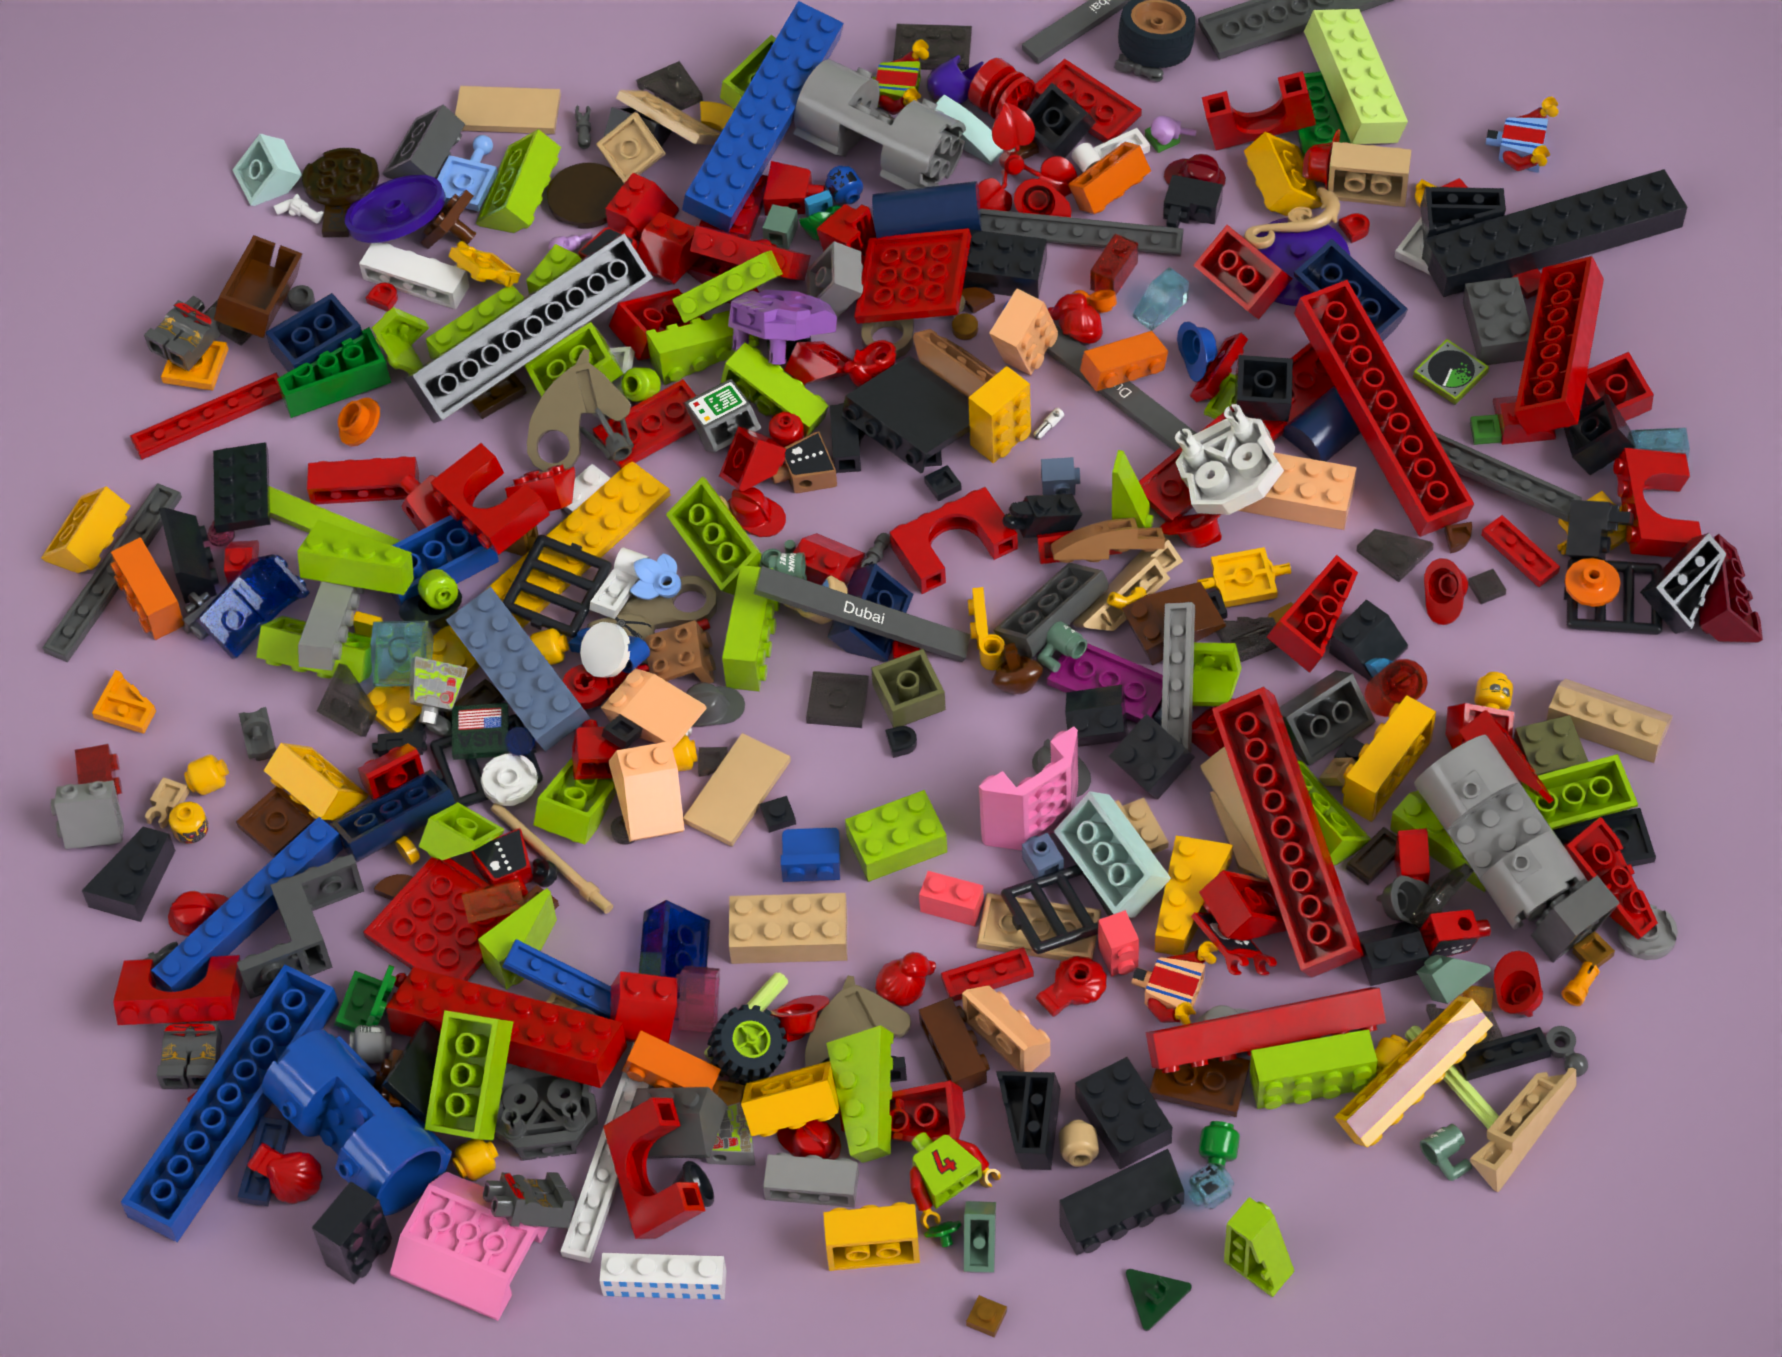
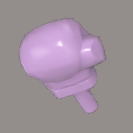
(1166, 129)
(571, 242)

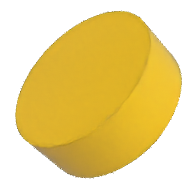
(407, 850)

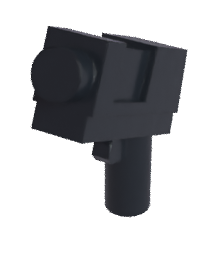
(414, 736)

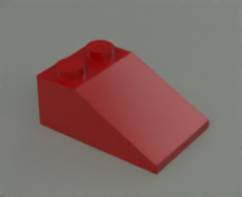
(642, 314)
(1243, 906)

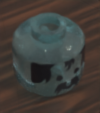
(1210, 1186)

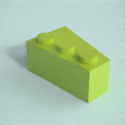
(1257, 1247)

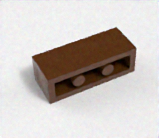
(954, 1044)

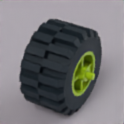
(747, 1044)

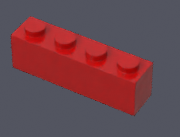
(359, 480)

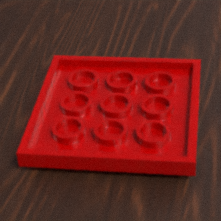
(913, 276)
(429, 922)

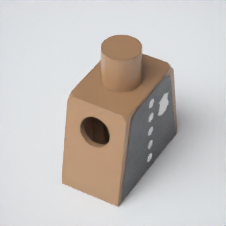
(807, 466)

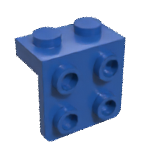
(810, 854)

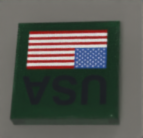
(479, 730)

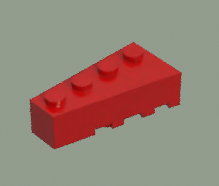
(1311, 619)

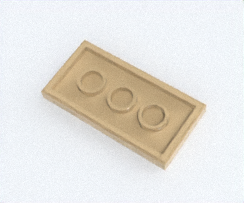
(508, 109)
(669, 116)
(736, 789)
(1000, 934)

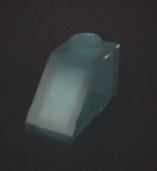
(1162, 299)

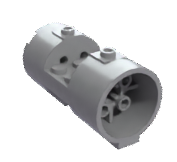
(841, 108)
(1498, 830)

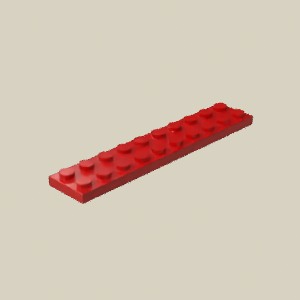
(1164, 485)

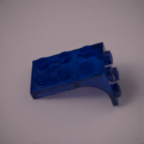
(250, 601)

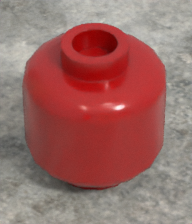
(786, 431)

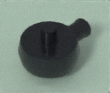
(544, 872)

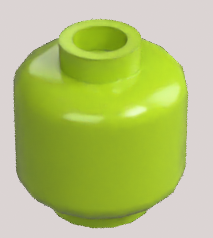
(640, 384)
(438, 589)

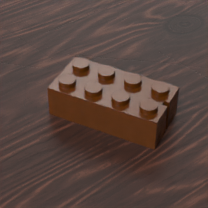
(257, 288)

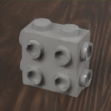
(88, 814)

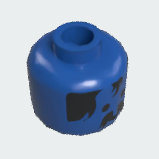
(844, 185)

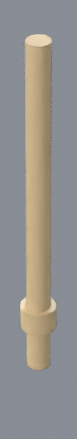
(588, 890)

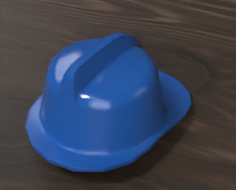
(1197, 349)

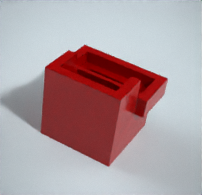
(848, 227)

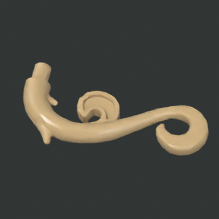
(1299, 220)

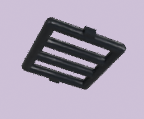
(531, 562)
(1628, 624)
(446, 777)
(1035, 886)

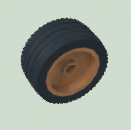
(1156, 32)

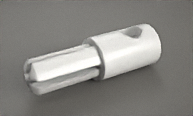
(1049, 422)

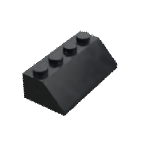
(1121, 1203)

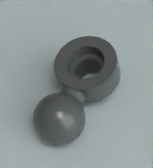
(1572, 1059)

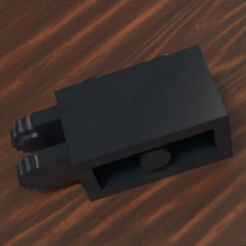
(1043, 515)

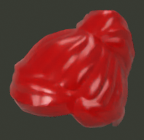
(1077, 318)
(870, 361)
(904, 979)

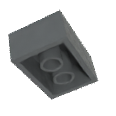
(1497, 320)
(1574, 917)

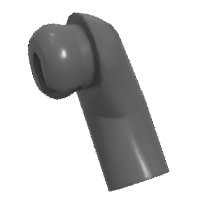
(442, 728)

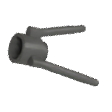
(617, 446)

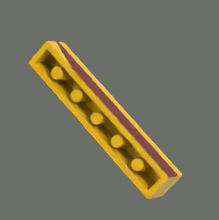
(1413, 1072)

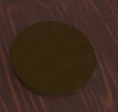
(340, 177)
(582, 194)

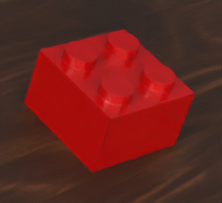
(1623, 383)

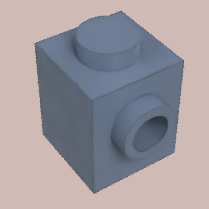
(1059, 476)
(1041, 855)

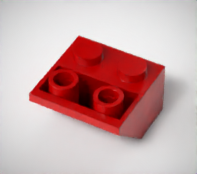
(553, 486)

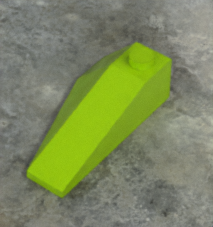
(1128, 495)

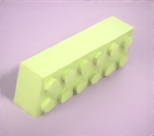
(1355, 76)

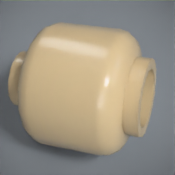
(1078, 1143)

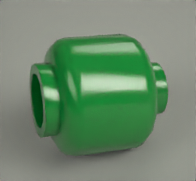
(1219, 1143)

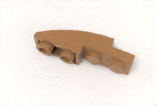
(1095, 540)

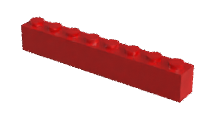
(1264, 1028)

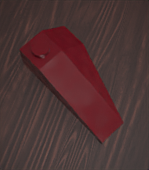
(1727, 608)

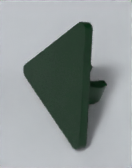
(1154, 1295)

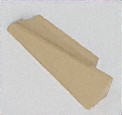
(1145, 571)
(1233, 814)
(1521, 1126)

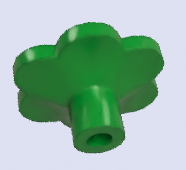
(944, 1232)

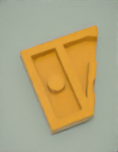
(124, 705)

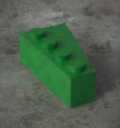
(335, 375)

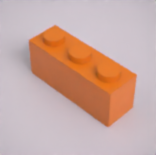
(1109, 178)
(1124, 360)
(667, 1065)

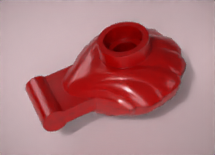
(1076, 983)
(291, 1175)

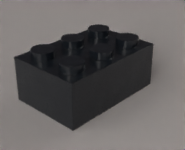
(1005, 263)
(1123, 1112)
(352, 1233)

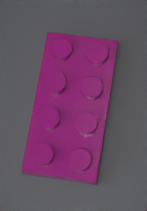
(1102, 669)

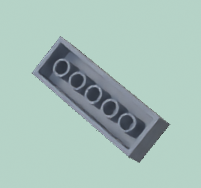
(518, 669)

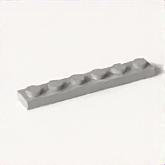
(1178, 672)

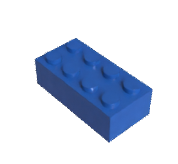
(444, 547)

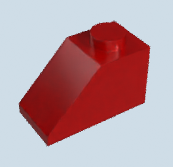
(238, 556)
(1412, 854)

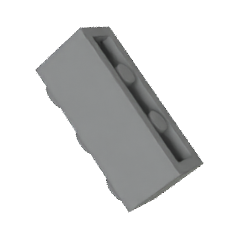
(811, 1180)

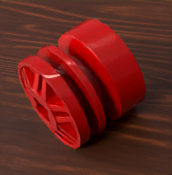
(1000, 83)

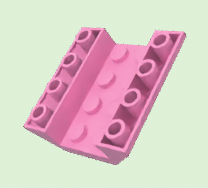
(1038, 803)
(461, 1248)

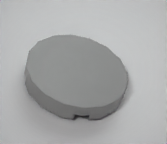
(1654, 943)

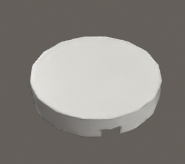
(605, 650)
(509, 779)

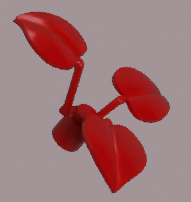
(1010, 130)

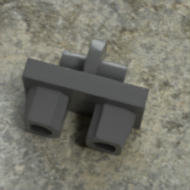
(197, 603)
(258, 734)

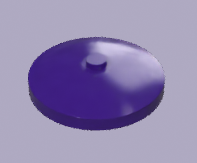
(395, 208)
(1293, 250)

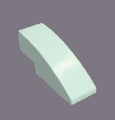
(976, 136)

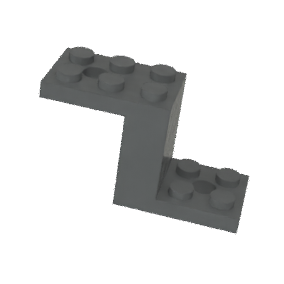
(296, 900)

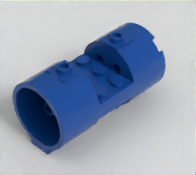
(331, 1095)

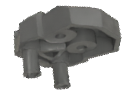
(525, 1124)

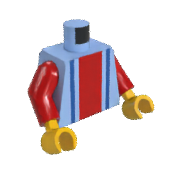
(1524, 138)

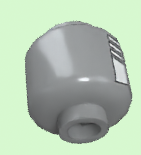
(370, 1043)

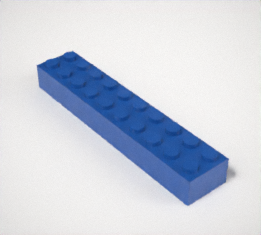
(761, 118)
(226, 1106)

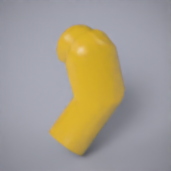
(1120, 601)

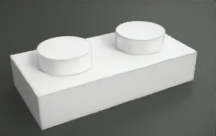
(585, 485)

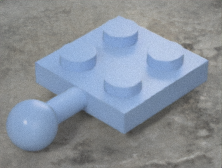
(469, 175)

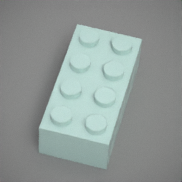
(1112, 854)

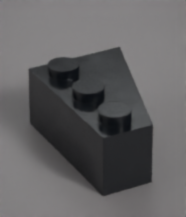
(1458, 207)
(1684, 581)
(131, 875)
(1032, 1115)

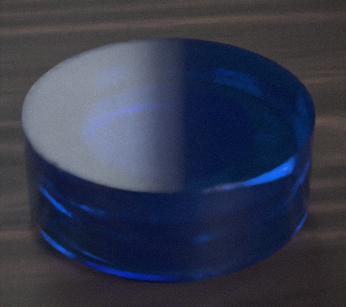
(519, 741)

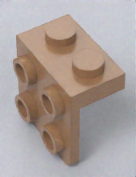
(681, 652)

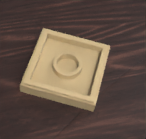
(630, 147)

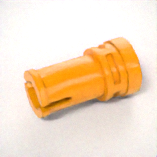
(1577, 989)

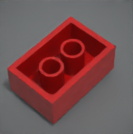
(1242, 272)

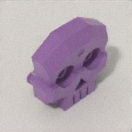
(779, 318)

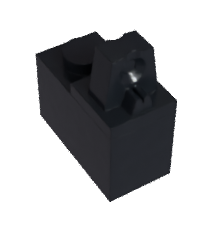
(1191, 200)
(1590, 528)

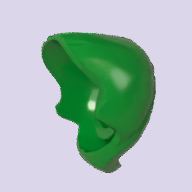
(812, 222)

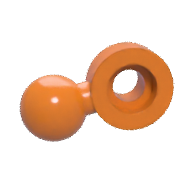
(1101, 300)

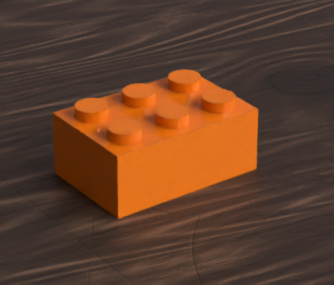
(146, 589)

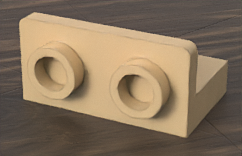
(1145, 824)

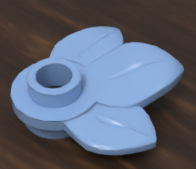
(653, 575)

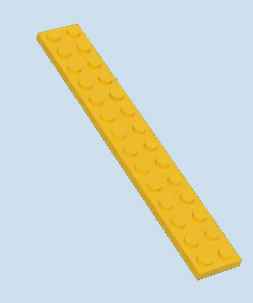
(594, 525)

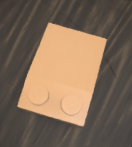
(654, 706)
(648, 790)

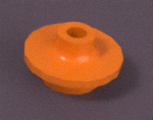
(358, 421)
(1592, 582)

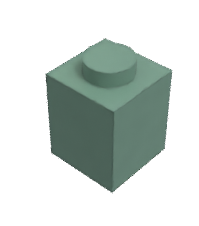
(780, 226)

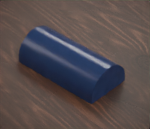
(927, 209)
(1334, 265)
(1322, 427)
(393, 815)

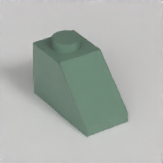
(1449, 977)
(979, 1236)

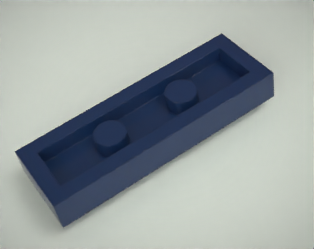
(255, 1186)

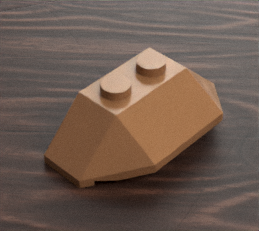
(951, 362)

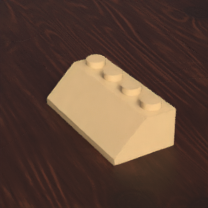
(1611, 719)

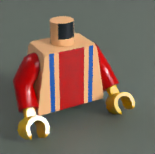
(1175, 983)

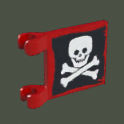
(1233, 949)

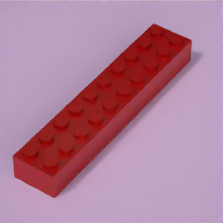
(1383, 408)
(1288, 832)

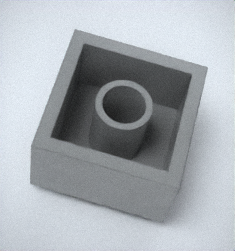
(836, 277)

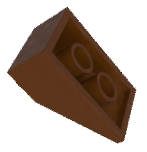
(1148, 613)

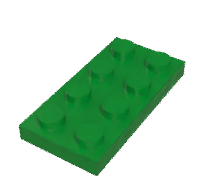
(1325, 115)

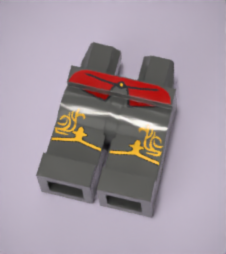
(184, 333)
(188, 1053)
(530, 1200)

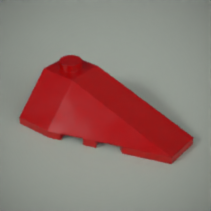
(1509, 750)
(1599, 854)
(928, 1109)

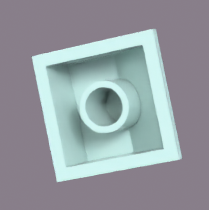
(266, 170)

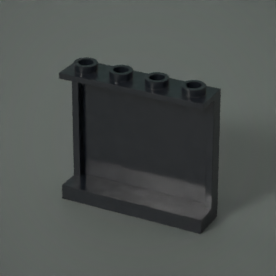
(909, 411)

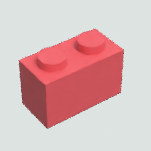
(951, 898)
(1118, 943)

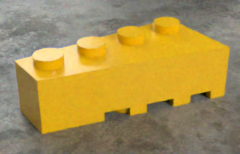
(1191, 868)

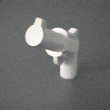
(298, 207)

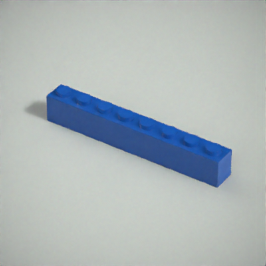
(245, 909)

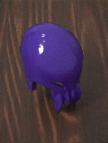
(950, 81)

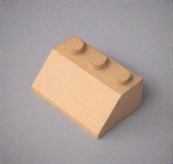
(1005, 1028)

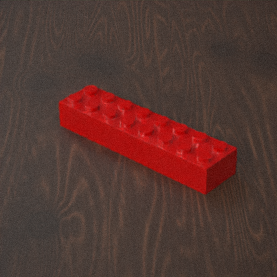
(1559, 346)
(542, 1035)

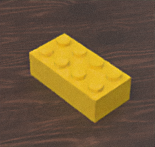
(1388, 758)

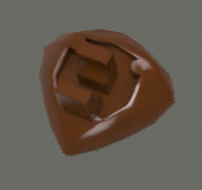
(1017, 673)

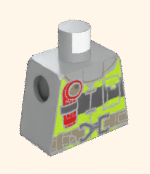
(434, 687)
(733, 1140)

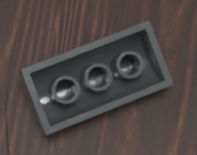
(1057, 600)

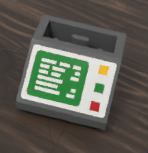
(719, 414)

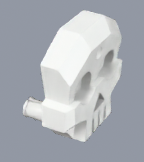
(1228, 463)

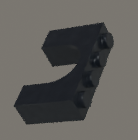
(847, 440)

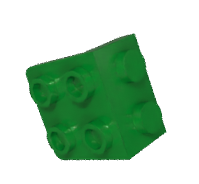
(365, 1000)

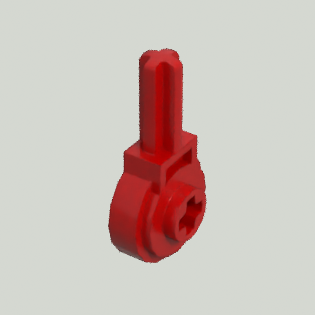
(593, 690)

